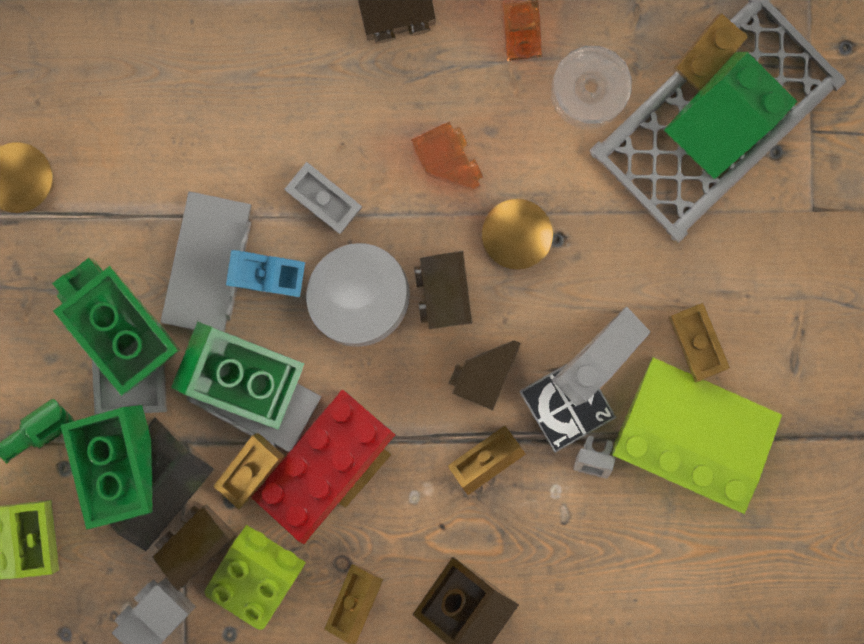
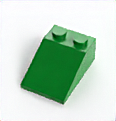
(730, 114)
(116, 331)
(237, 375)
(111, 465)

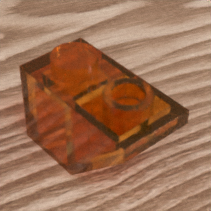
(521, 29)
(444, 158)

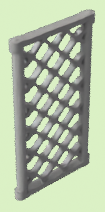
(679, 229)

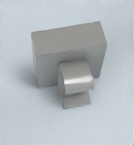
(595, 462)

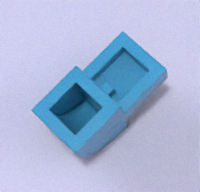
(265, 273)

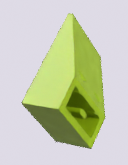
(27, 540)

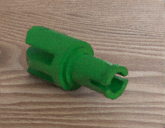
(35, 430)

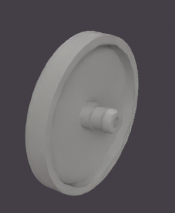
(358, 295)

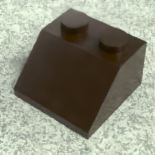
(389, 17)
(444, 290)
(484, 375)
(192, 546)
(464, 607)

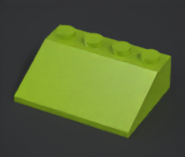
(697, 435)

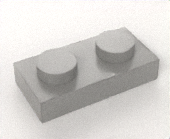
(323, 198)

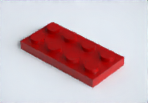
(323, 466)

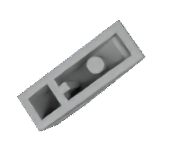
(601, 357)

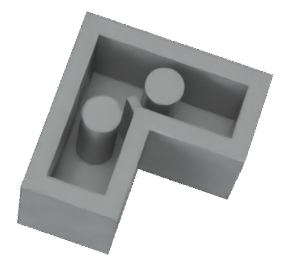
(156, 615)

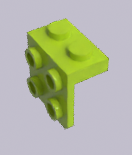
(254, 577)

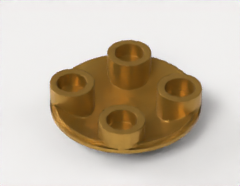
(23, 177)
(517, 234)

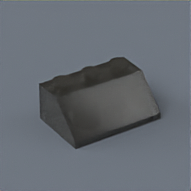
(175, 478)

